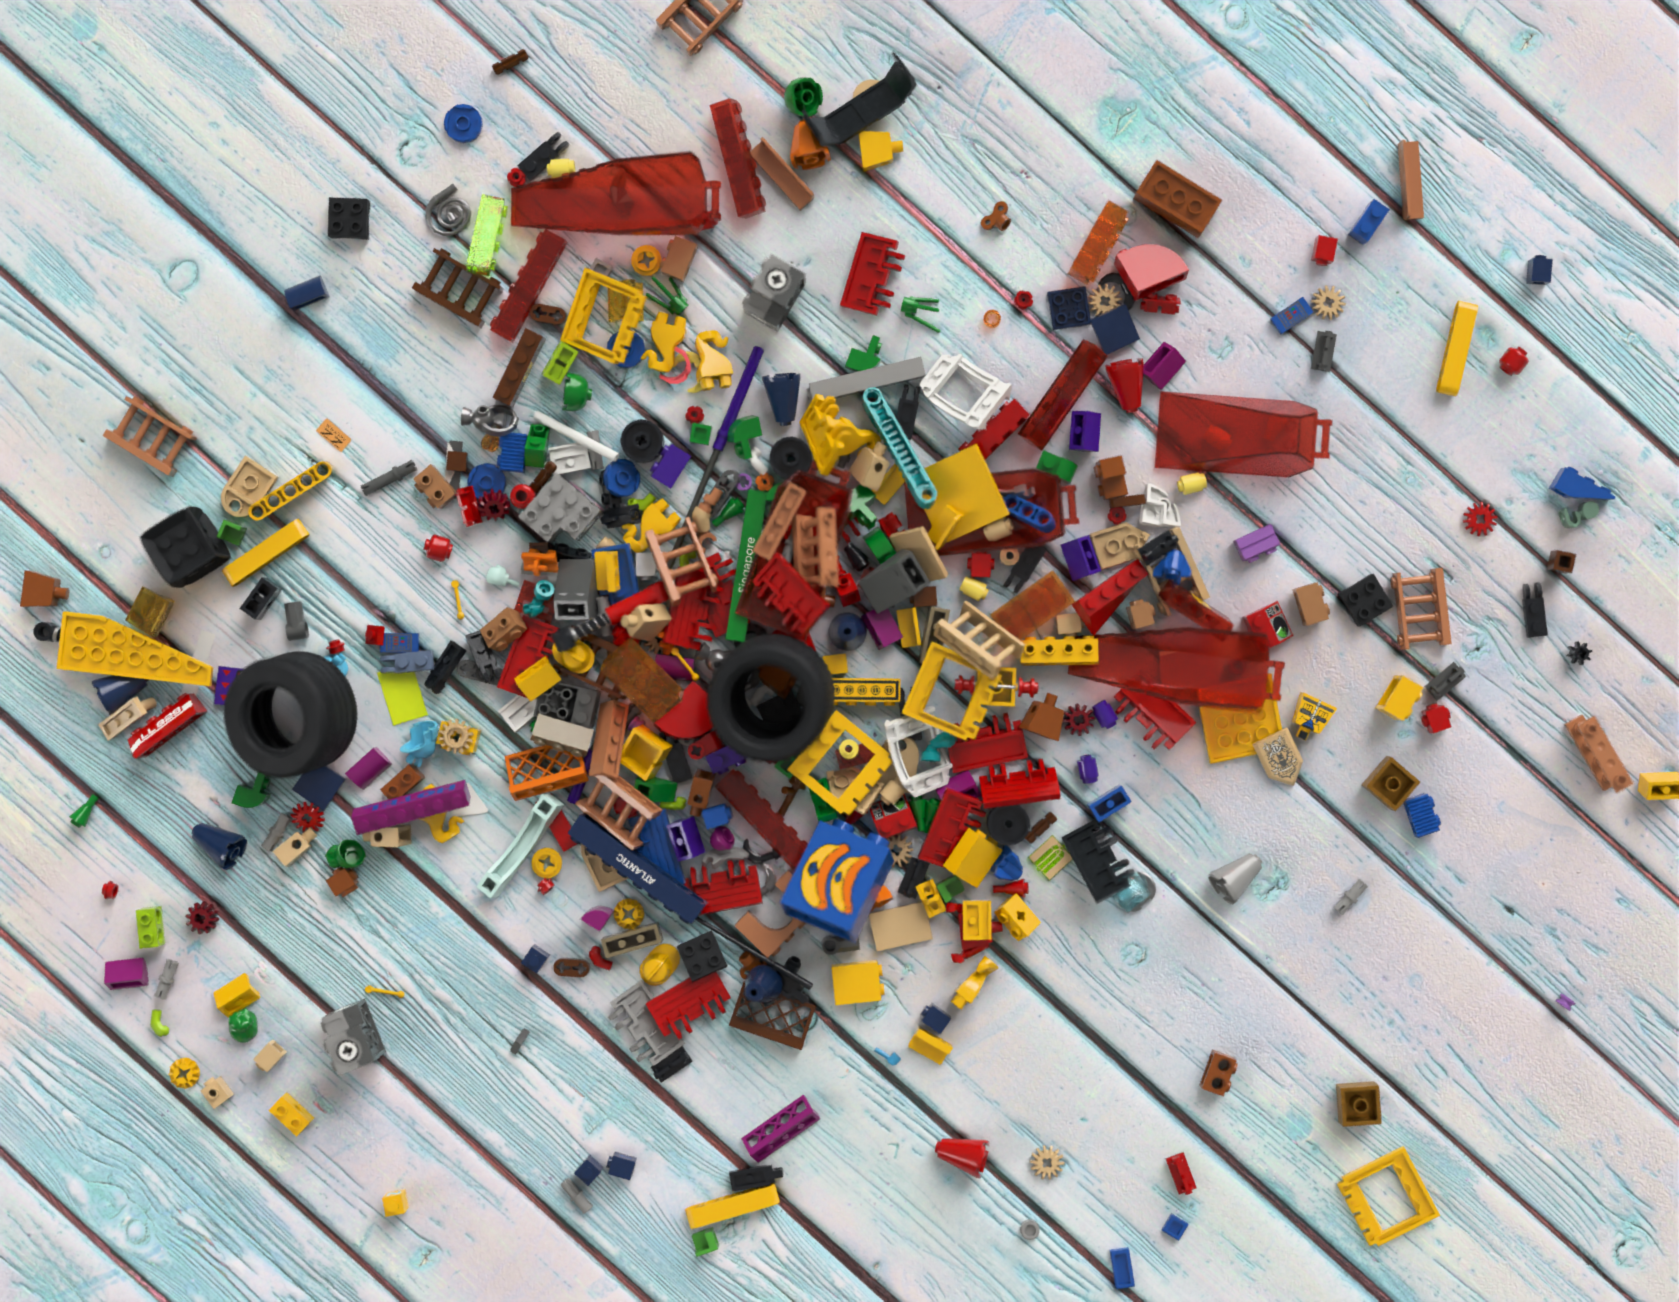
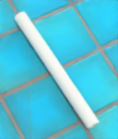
(576, 436)

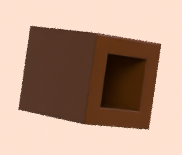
(1561, 561)
(925, 597)

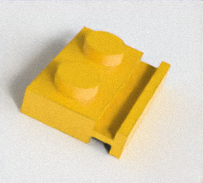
(976, 920)

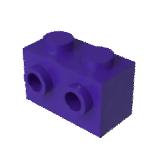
(1085, 431)
(670, 465)
(1080, 557)
(723, 758)
(685, 838)

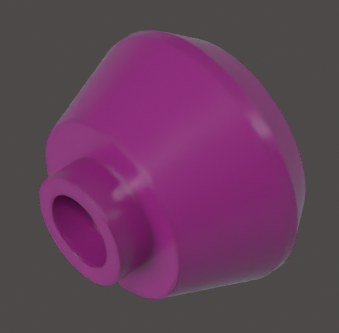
(722, 838)

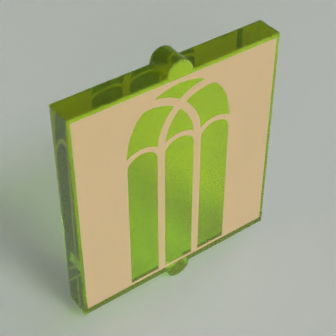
(1050, 857)

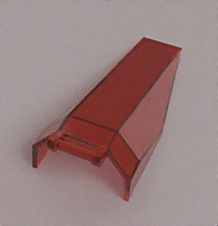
(622, 198)
(1188, 667)

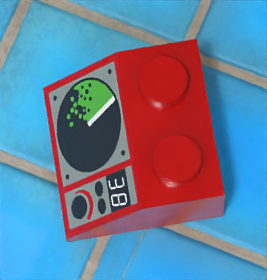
(1270, 621)
(893, 819)

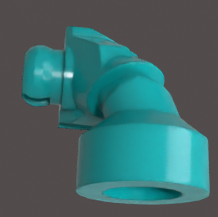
(542, 591)
(942, 740)

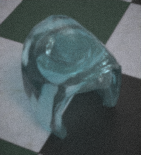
(1133, 895)

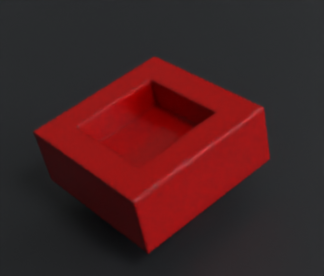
(374, 635)

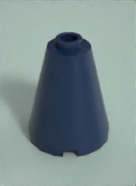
(783, 395)
(857, 635)
(117, 690)
(220, 844)
(763, 984)

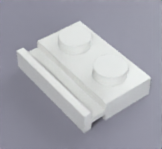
(570, 458)
(518, 712)

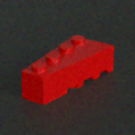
(998, 428)

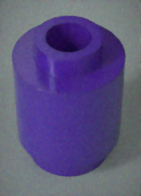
(1105, 714)
(1087, 769)

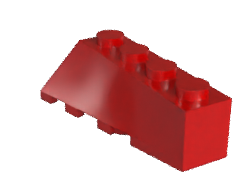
(1104, 599)

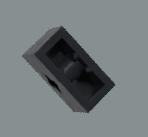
(261, 598)

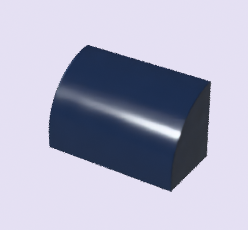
(306, 293)

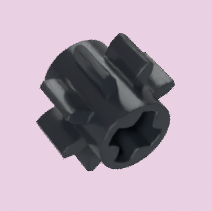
(1584, 656)

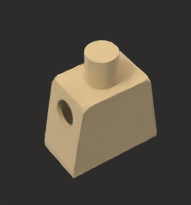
(870, 466)
(646, 621)
(389, 837)
(287, 851)

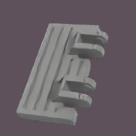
(644, 1025)

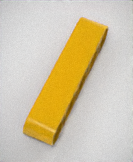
(1457, 348)
(281, 491)
(265, 552)
(731, 1205)

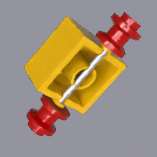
(1005, 691)

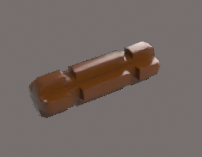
(510, 62)
(543, 476)
(1040, 827)

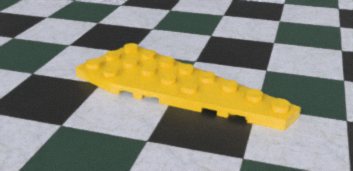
(109, 648)

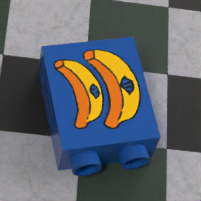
(838, 879)

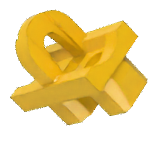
(934, 904)

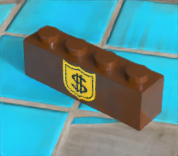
(519, 367)

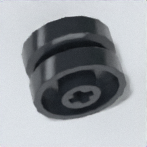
(640, 430)
(790, 447)
(1018, 828)

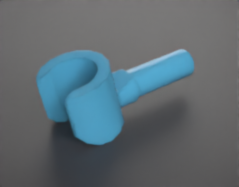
(893, 1059)

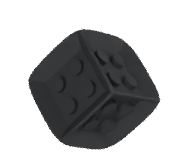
(185, 547)

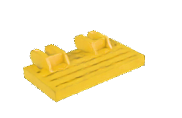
(822, 434)

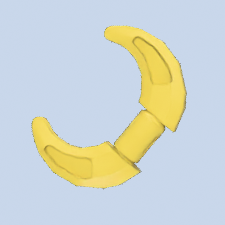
(693, 358)

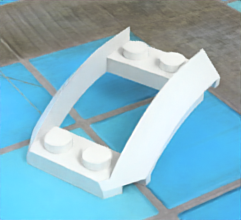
(987, 404)
(929, 779)

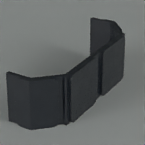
(864, 108)

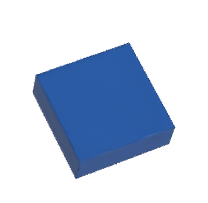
(1175, 1226)

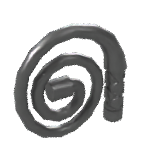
(450, 216)

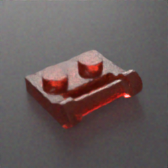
(527, 594)

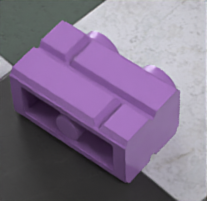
(1257, 543)

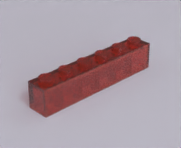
(737, 158)
(528, 285)
(1062, 394)
(762, 817)

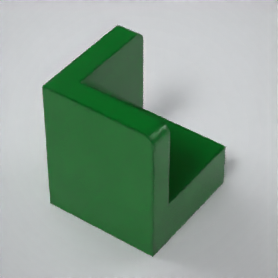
(700, 434)

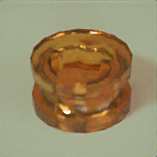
(986, 319)
(490, 443)

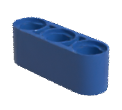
(1035, 519)

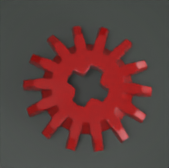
(1471, 519)
(312, 812)

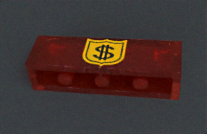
(1193, 607)

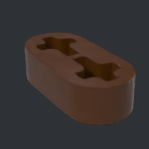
(549, 310)
(1127, 501)
(571, 972)

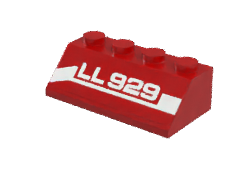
(165, 726)

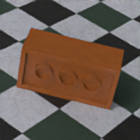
(1177, 199)

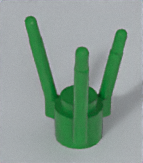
(677, 304)
(911, 305)

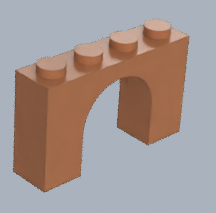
(767, 938)

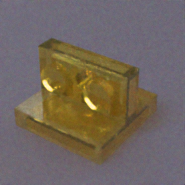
(618, 302)
(149, 611)

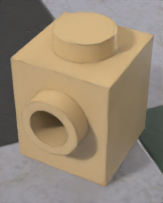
(1069, 624)
(269, 1056)
(216, 1091)

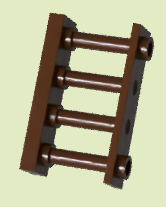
(458, 306)
(596, 644)

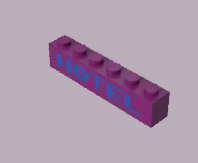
(411, 807)

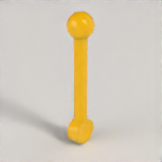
(455, 584)
(675, 651)
(369, 989)

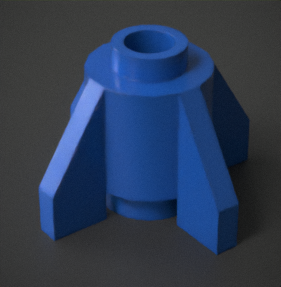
(1173, 567)
(1007, 865)

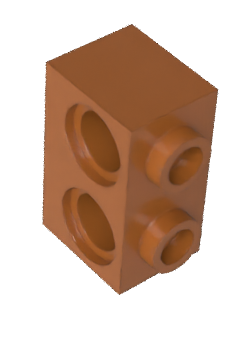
(403, 782)
(1212, 1072)

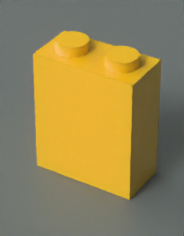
(973, 857)
(857, 982)

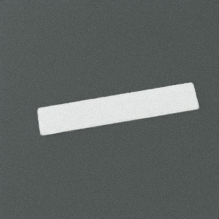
(201, 653)

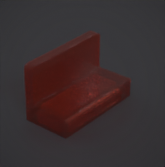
(864, 756)

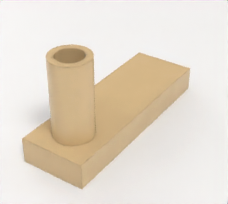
(126, 716)

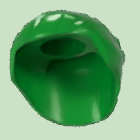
(346, 854)
(243, 1026)

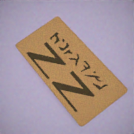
(333, 435)

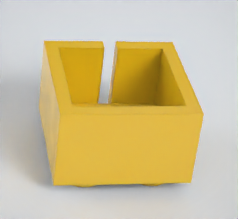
(1399, 698)
(644, 752)

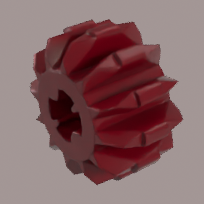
(500, 508)
(1079, 726)
(200, 910)

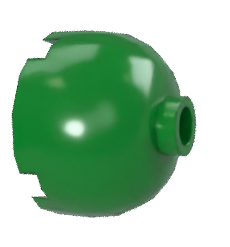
(803, 95)
(575, 392)

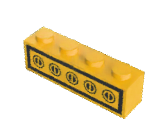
(867, 690)

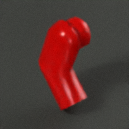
(597, 959)

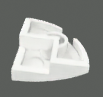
(1158, 509)

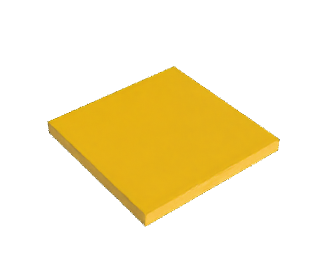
(967, 487)
(1232, 733)

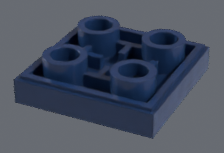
(1069, 308)
(1114, 329)
(319, 786)

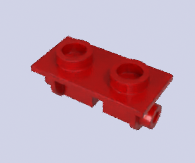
(1167, 302)
(468, 502)
(889, 525)
(1181, 1173)

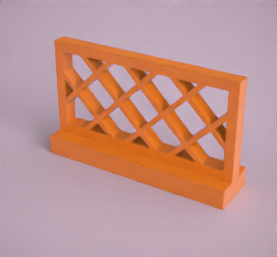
(544, 783)

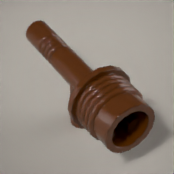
(791, 792)

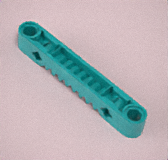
(899, 447)

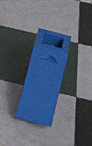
(1571, 485)

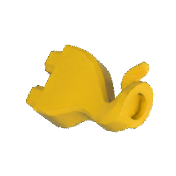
(665, 338)
(712, 363)
(858, 437)
(651, 519)
(436, 824)
(972, 985)

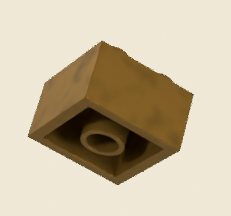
(1391, 783)
(1358, 1104)

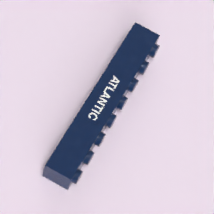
(637, 868)

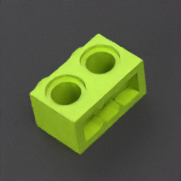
(559, 362)
(150, 927)

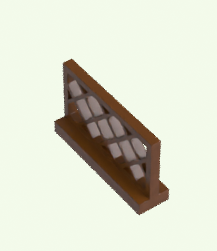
(768, 1032)

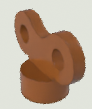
(997, 218)
(749, 961)

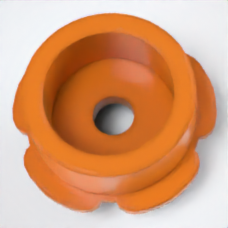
(759, 481)

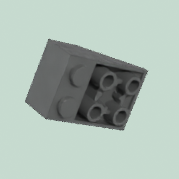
(894, 581)
(576, 590)
(569, 704)

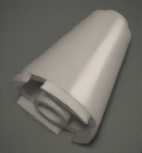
(1235, 877)

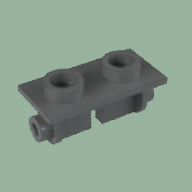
(1323, 351)
(1445, 681)

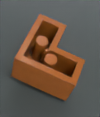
(1111, 477)

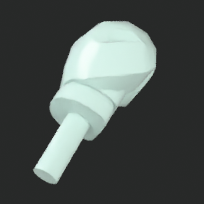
(498, 576)

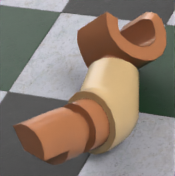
(701, 516)

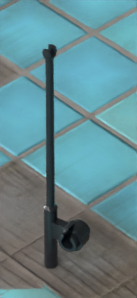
(789, 969)

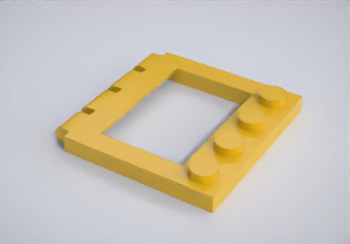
(582, 308)
(925, 683)
(810, 757)
(1411, 1183)

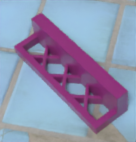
(782, 1132)

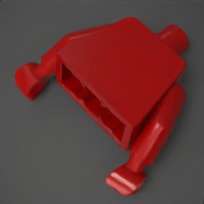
(970, 947)

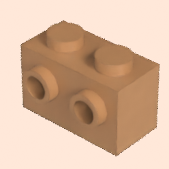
(678, 259)
(435, 487)
(1311, 603)
(1140, 614)
(503, 629)

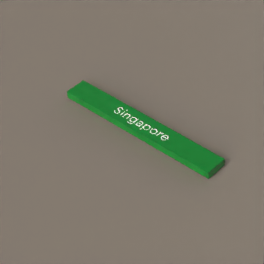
(750, 534)

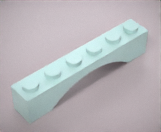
(508, 864)

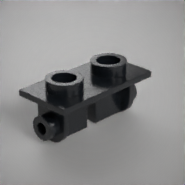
(607, 498)
(620, 516)
(1158, 547)
(565, 552)
(913, 876)
(671, 1064)

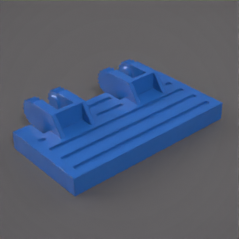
(627, 573)
(658, 845)

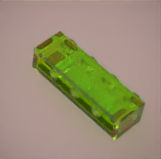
(486, 234)

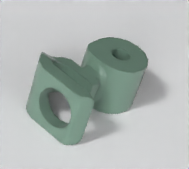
(1585, 511)

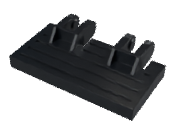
(1094, 861)

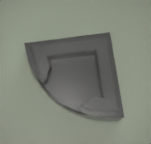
(519, 1041)

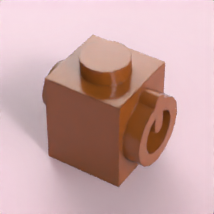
(343, 881)

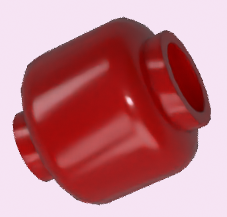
(1513, 361)
(522, 495)
(438, 548)

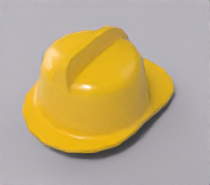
(576, 659)
(659, 964)

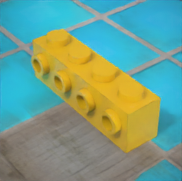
(1060, 652)

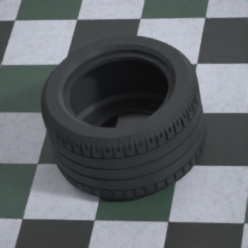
(326, 707)
(741, 727)

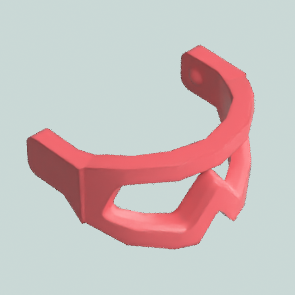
(681, 377)

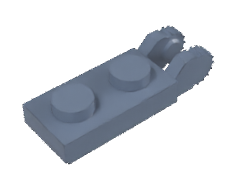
(409, 662)

